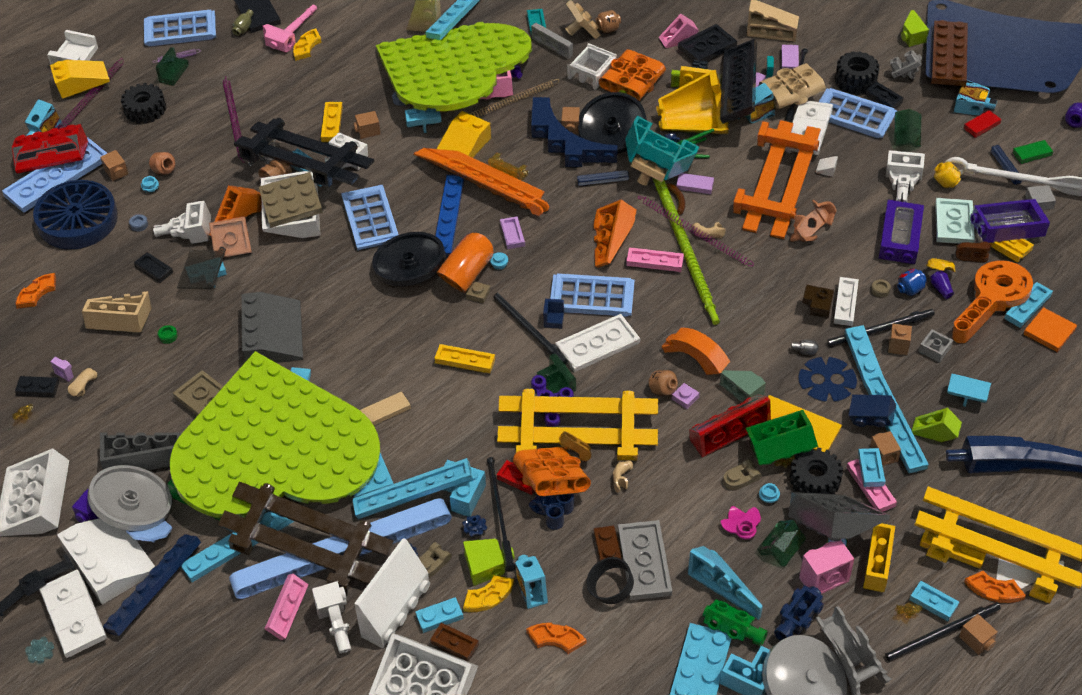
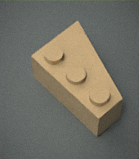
(424, 15)
(117, 314)

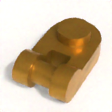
(569, 442)

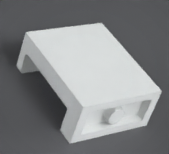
(76, 47)

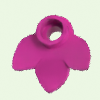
(740, 521)

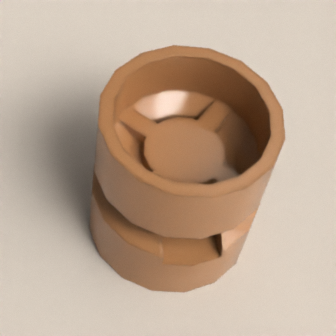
(274, 168)

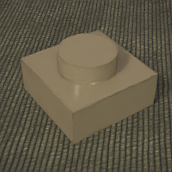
(478, 292)

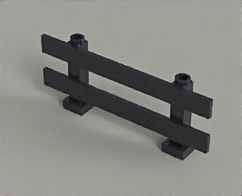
(322, 172)

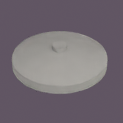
(129, 498)
(803, 668)

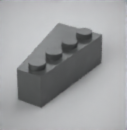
(137, 450)

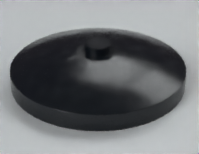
(609, 119)
(408, 258)

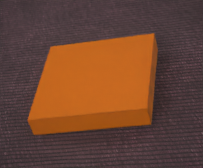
(1050, 329)

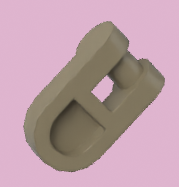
(736, 480)
(430, 564)

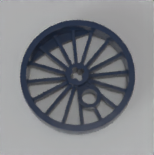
(80, 211)

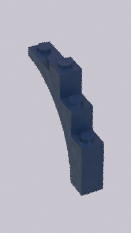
(576, 149)

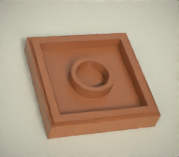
(231, 235)

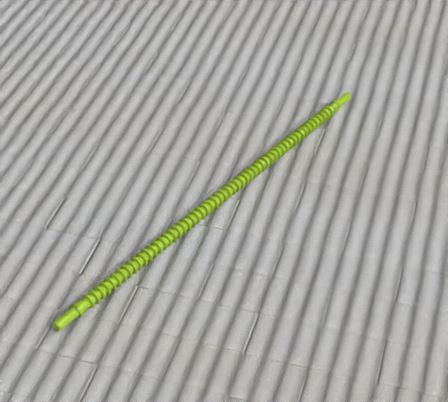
(686, 249)

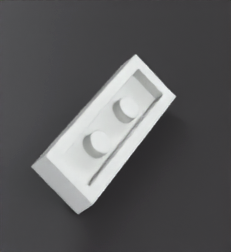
(846, 301)

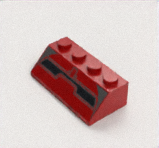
(49, 148)
(729, 425)

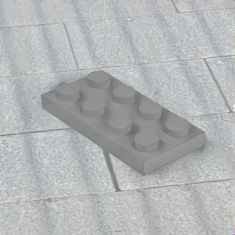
(646, 557)

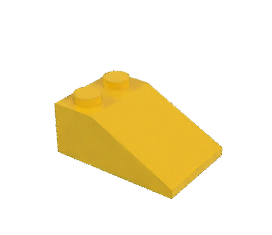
(78, 75)
(466, 134)

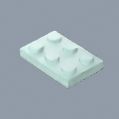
(954, 221)

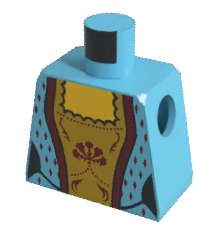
(973, 99)
(763, 104)
(42, 118)
(529, 571)

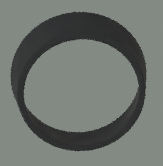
(601, 567)

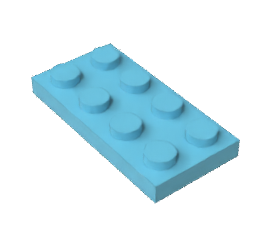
(701, 661)

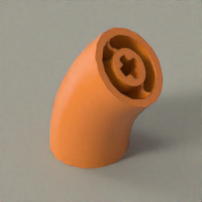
(466, 261)

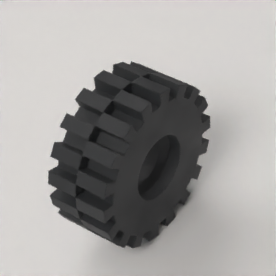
(152, 105)
(823, 461)

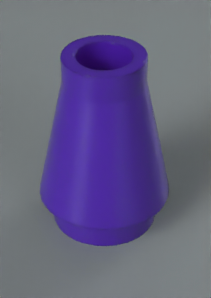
(942, 283)

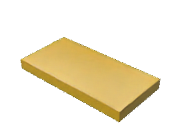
(824, 429)

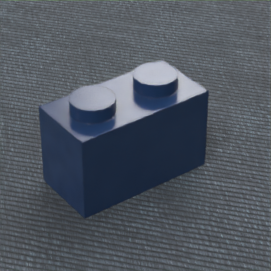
(872, 410)

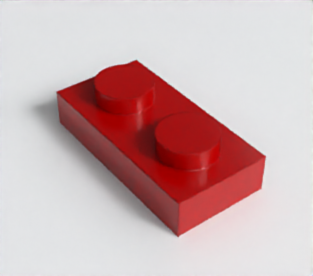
(512, 476)

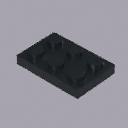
(707, 43)

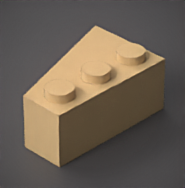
(771, 22)

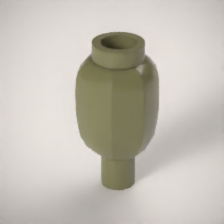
(242, 23)

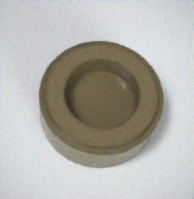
(880, 288)

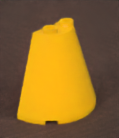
(693, 107)

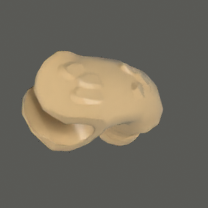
(716, 231)
(77, 387)
(618, 479)

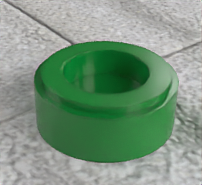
(167, 334)

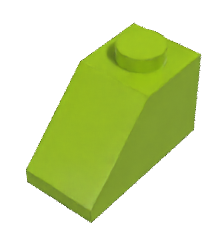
(914, 30)
(937, 425)

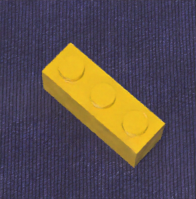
(879, 557)

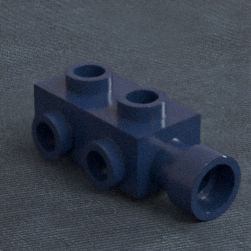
(796, 615)

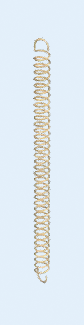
(514, 99)

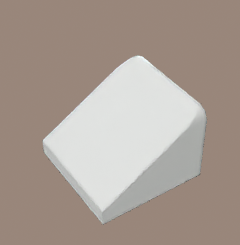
(827, 166)

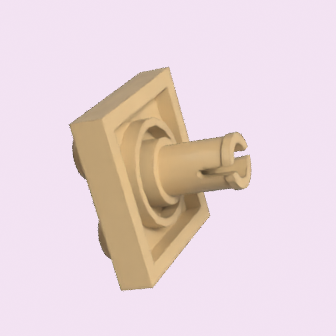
(583, 19)
(648, 169)

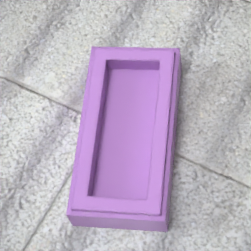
(789, 56)
(695, 183)
(512, 232)

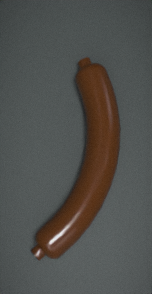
(681, 200)

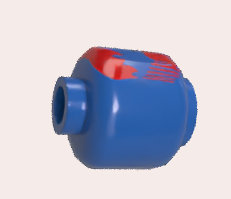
(911, 282)

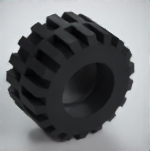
(856, 72)

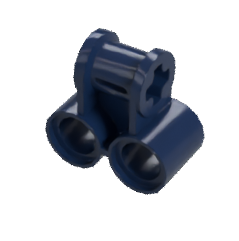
(553, 506)

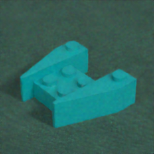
(659, 149)

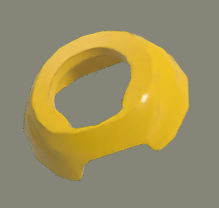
(940, 264)

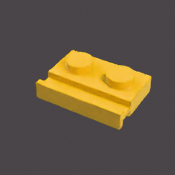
(1013, 248)

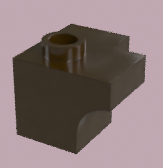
(818, 300)

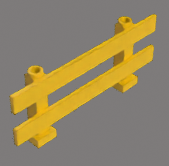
(624, 436)
(1047, 567)

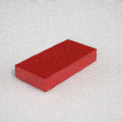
(982, 123)

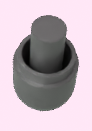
(805, 347)

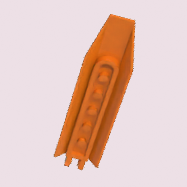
(487, 177)

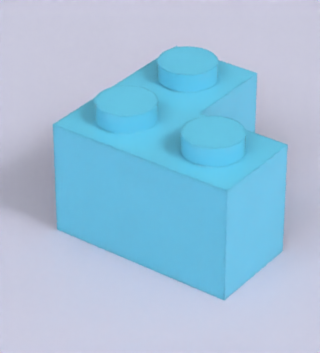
(467, 494)
(743, 675)

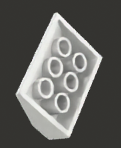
(301, 228)
(33, 494)
(105, 557)
(391, 595)
(421, 670)

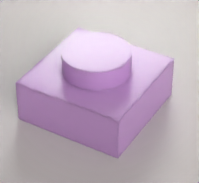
(62, 368)
(685, 396)

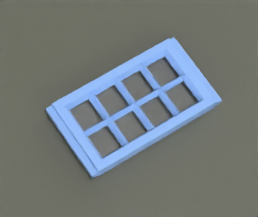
(179, 28)
(858, 113)
(369, 216)
(594, 294)

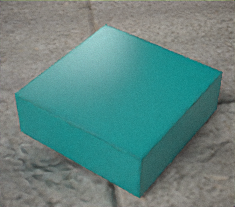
(769, 66)

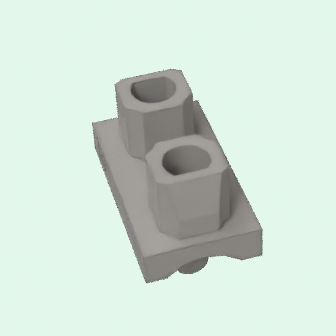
(908, 67)

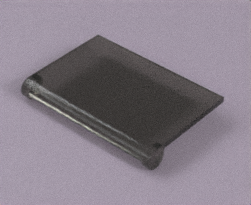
(201, 269)

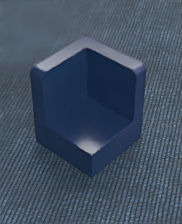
(553, 313)

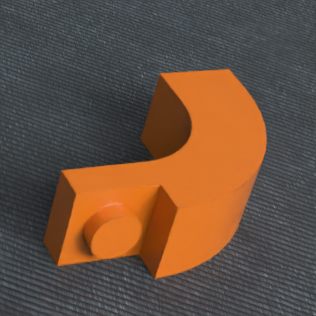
(700, 347)

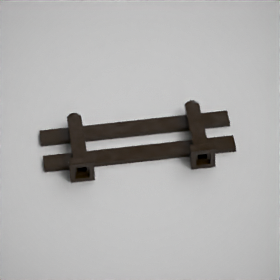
(344, 566)

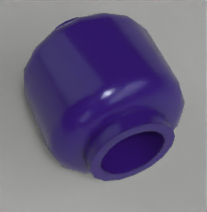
(1074, 115)

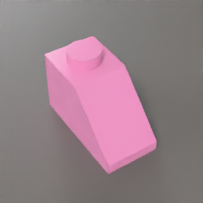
(678, 31)

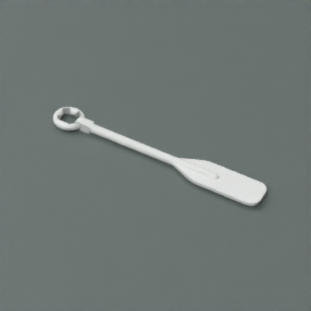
(1066, 184)

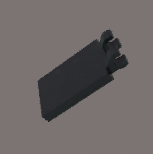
(263, 13)

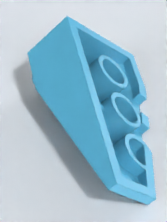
(715, 573)

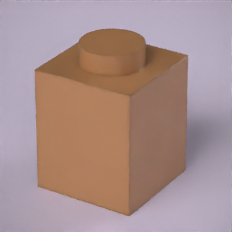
(570, 119)
(367, 125)
(114, 165)
(899, 339)
(887, 446)
(978, 634)

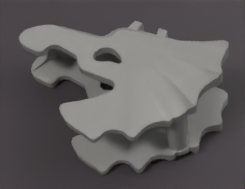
(852, 650)

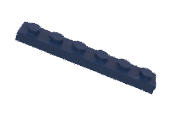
(151, 584)

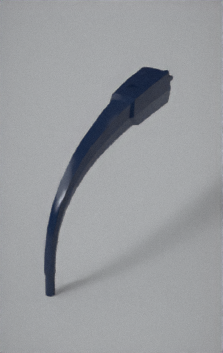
(1012, 454)

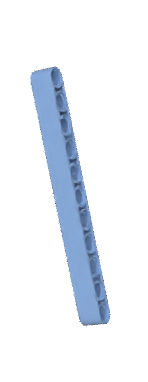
(394, 527)

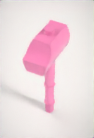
(285, 39)

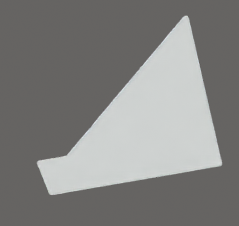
(1021, 575)

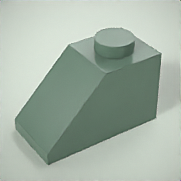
(742, 384)

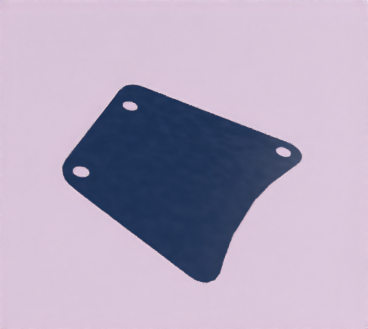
(1012, 49)

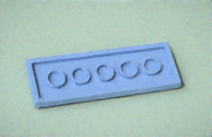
(30, 188)

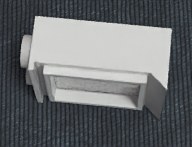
(591, 63)

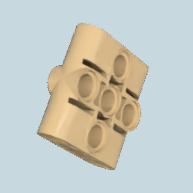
(794, 85)

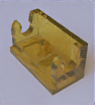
(507, 168)

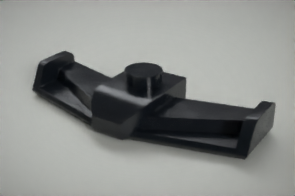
(34, 581)

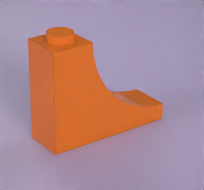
(239, 203)

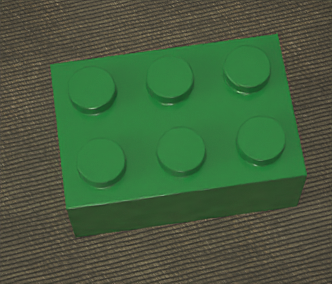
(782, 437)

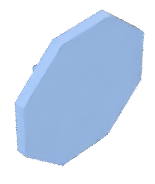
(158, 532)

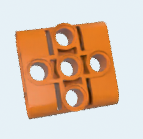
(633, 74)
(551, 471)

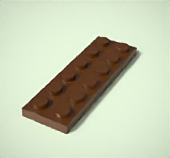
(949, 53)

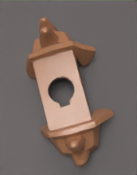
(822, 214)

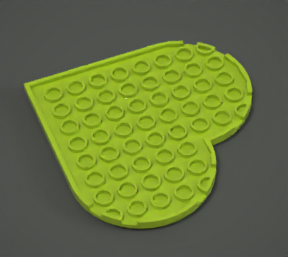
(455, 69)
(274, 432)

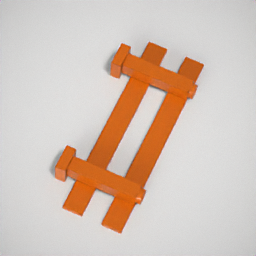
(759, 203)

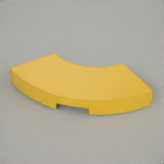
(305, 44)
(488, 596)

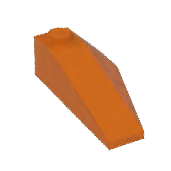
(611, 227)

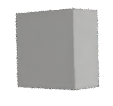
(1042, 195)
(935, 345)

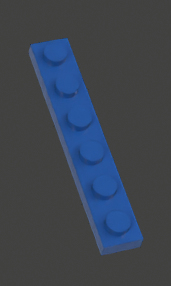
(449, 211)

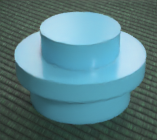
(149, 184)
(499, 260)
(769, 493)

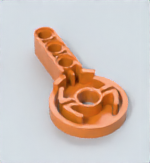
(993, 297)

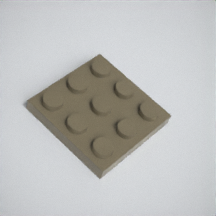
(290, 199)

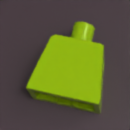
(484, 559)

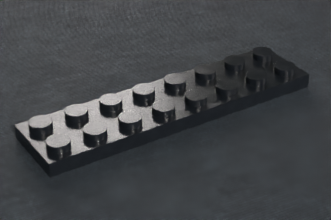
(739, 81)

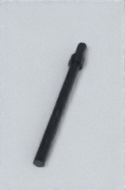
(914, 317)
(550, 348)
(921, 641)

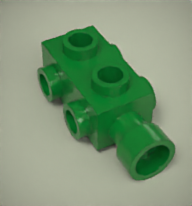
(732, 618)

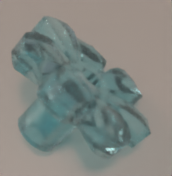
(39, 650)

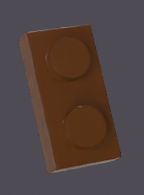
(606, 542)
(454, 642)

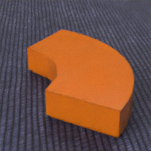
(30, 295)
(995, 589)
(556, 635)

